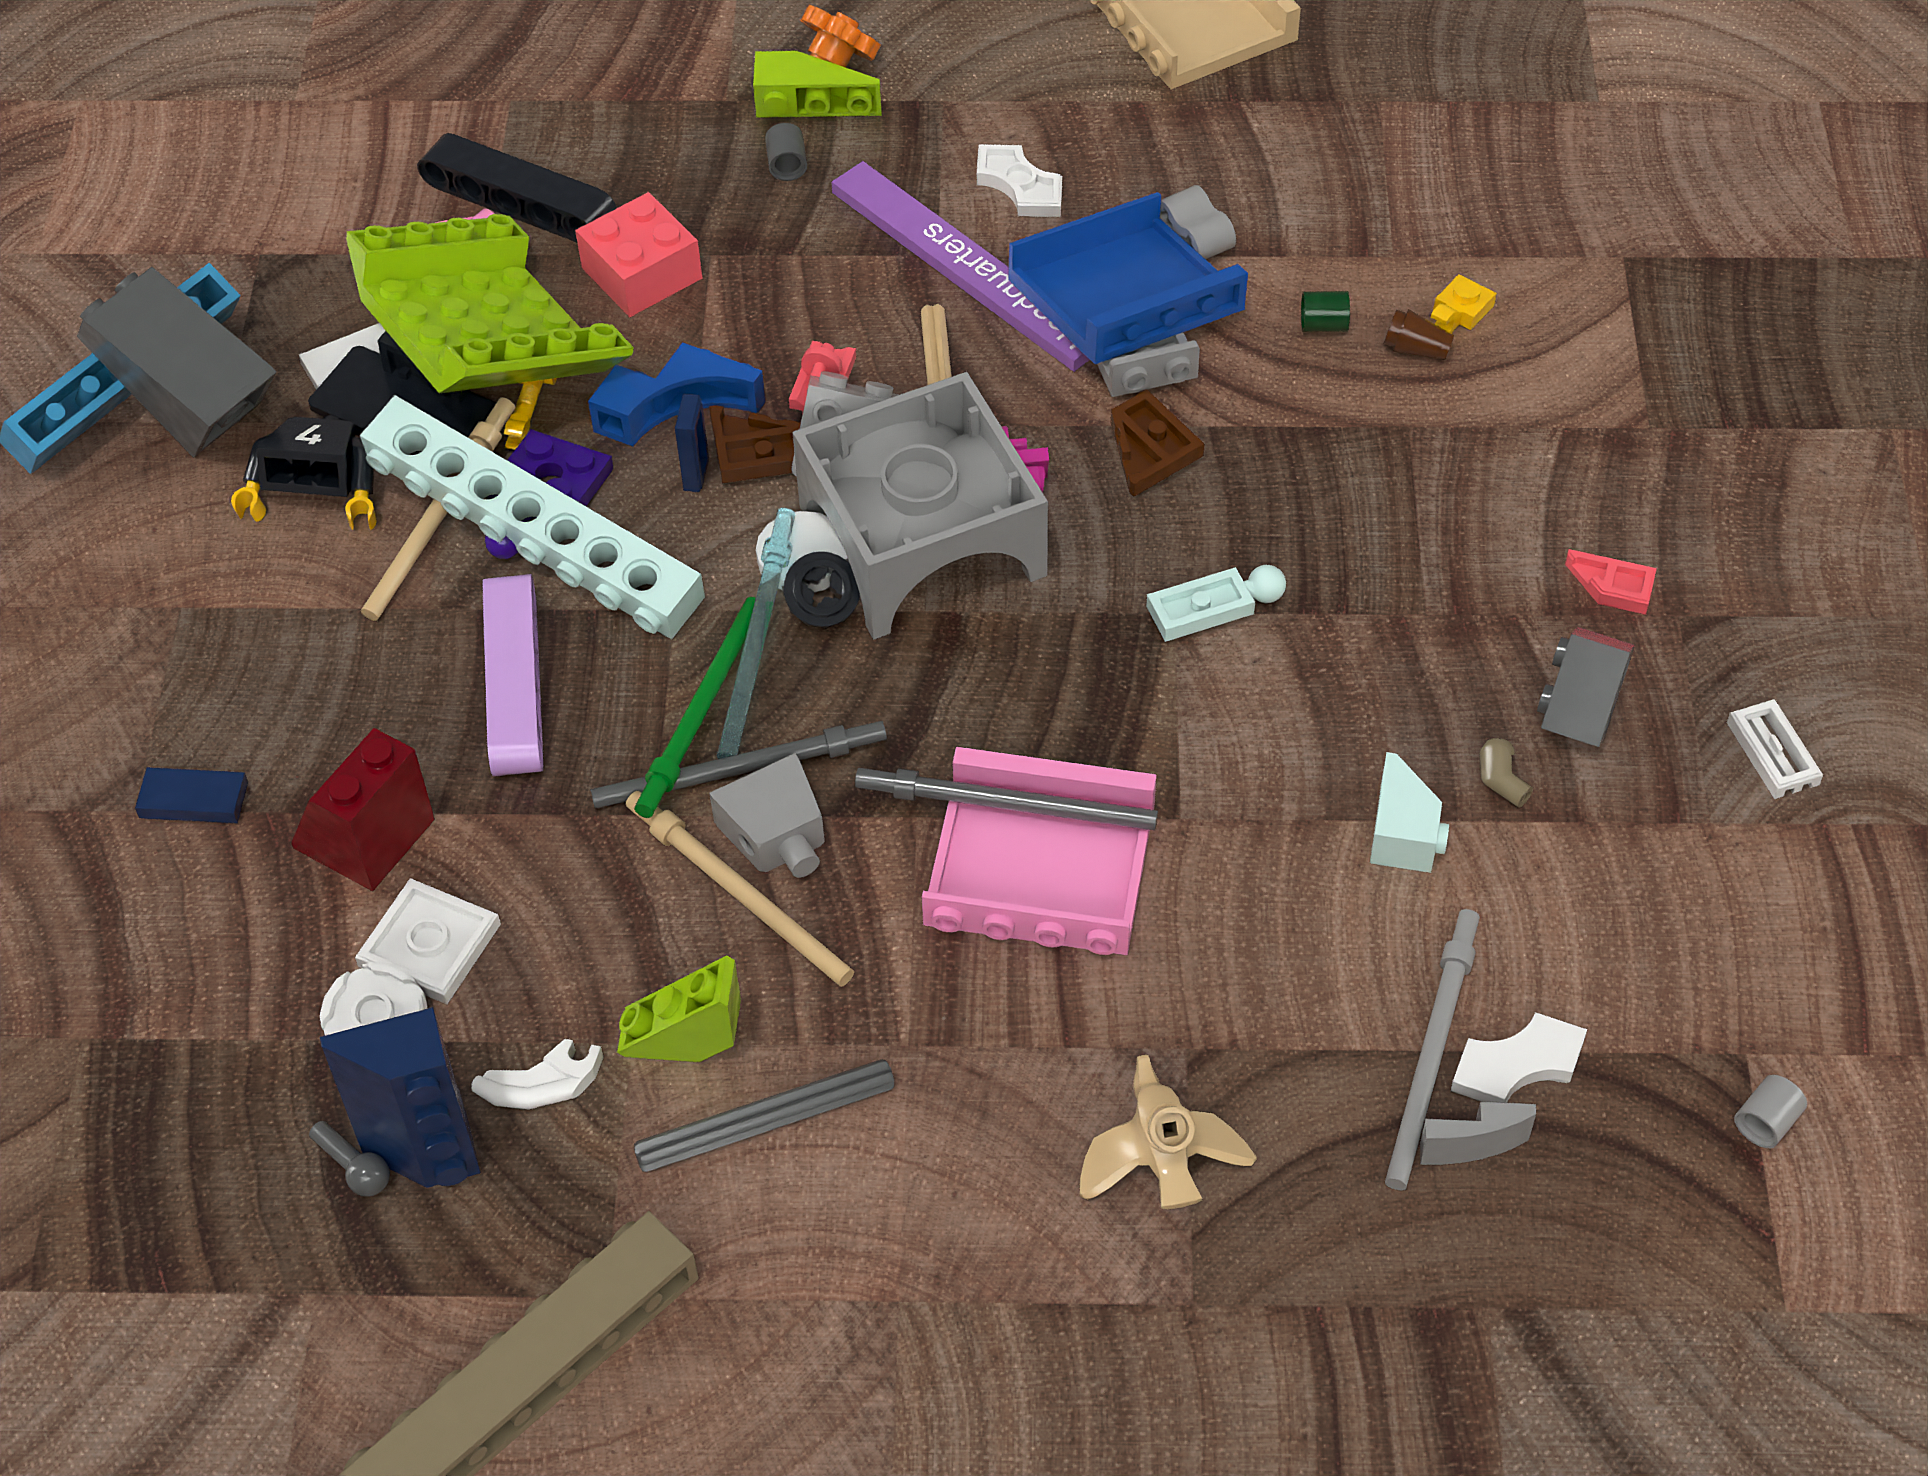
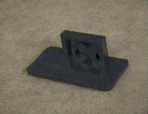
(370, 379)

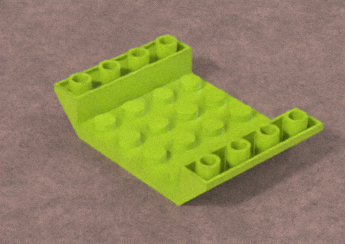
(470, 308)

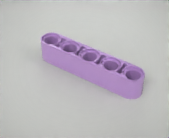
(512, 676)

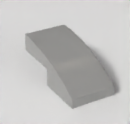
(1495, 1131)

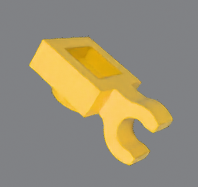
(1462, 304)

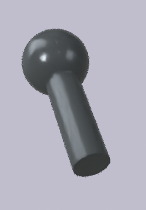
(365, 1172)

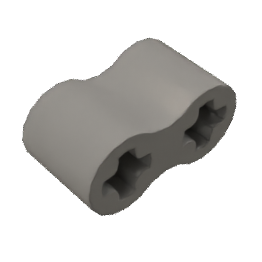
(1198, 222)

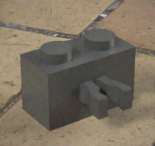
(1586, 685)

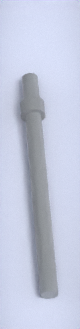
(1455, 962)

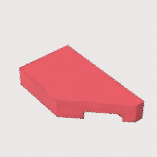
(1613, 581)

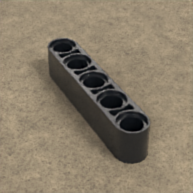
(512, 186)

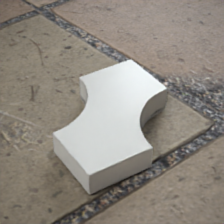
(1031, 189)
(1538, 1053)

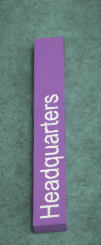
(952, 256)

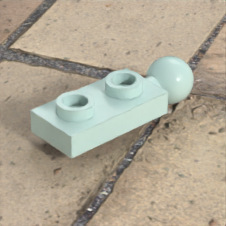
(1213, 600)

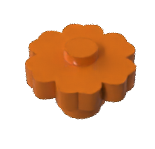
(837, 37)

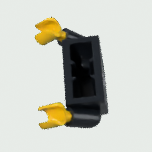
(309, 459)

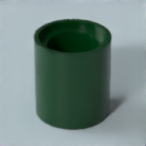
(1325, 311)

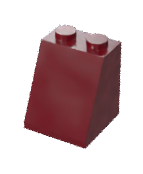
(367, 811)

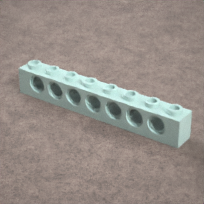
(406, 429)

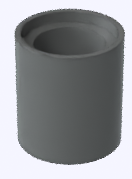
(786, 151)

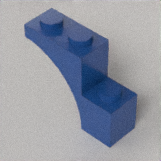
(633, 402)

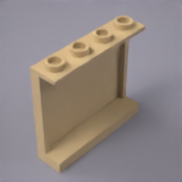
(1201, 36)

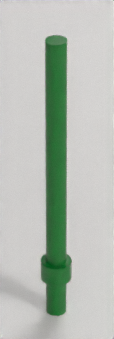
(665, 769)

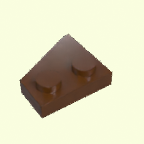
(1151, 441)
(752, 445)

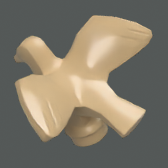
(1163, 1138)

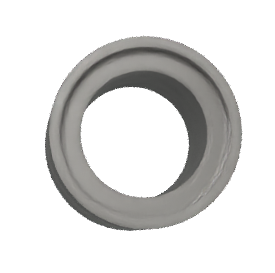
(1770, 1111)

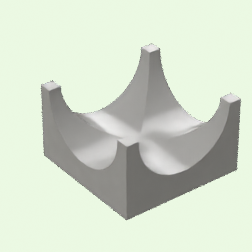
(919, 489)

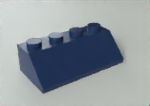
(404, 1097)

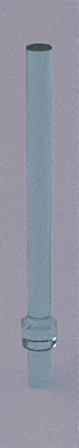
(775, 556)

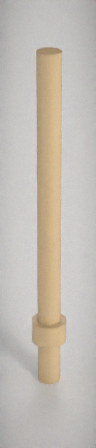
(488, 436)
(671, 831)

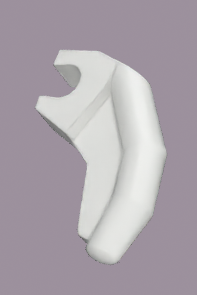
(546, 1083)

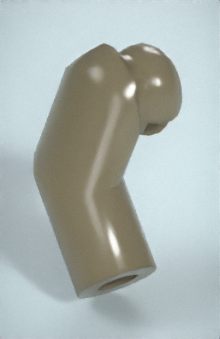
(1497, 772)

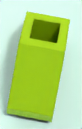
(685, 1019)

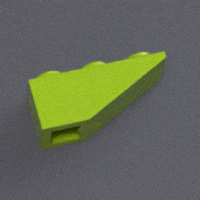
(811, 87)

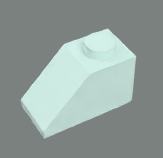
(1407, 820)

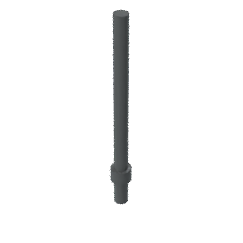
(834, 742)
(908, 784)

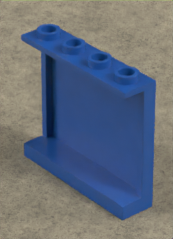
(1122, 280)

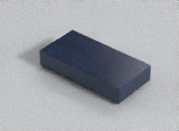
(692, 442)
(191, 795)

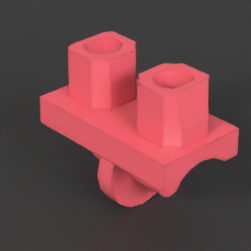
(815, 360)

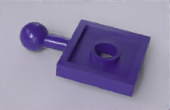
(542, 455)

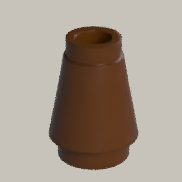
(1417, 336)

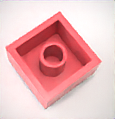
(639, 254)

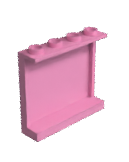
(1039, 872)

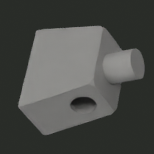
(772, 817)

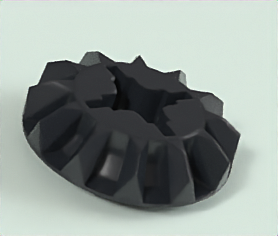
(812, 569)

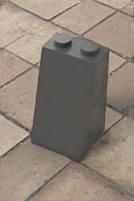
(175, 359)

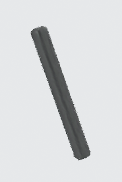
(763, 1115)

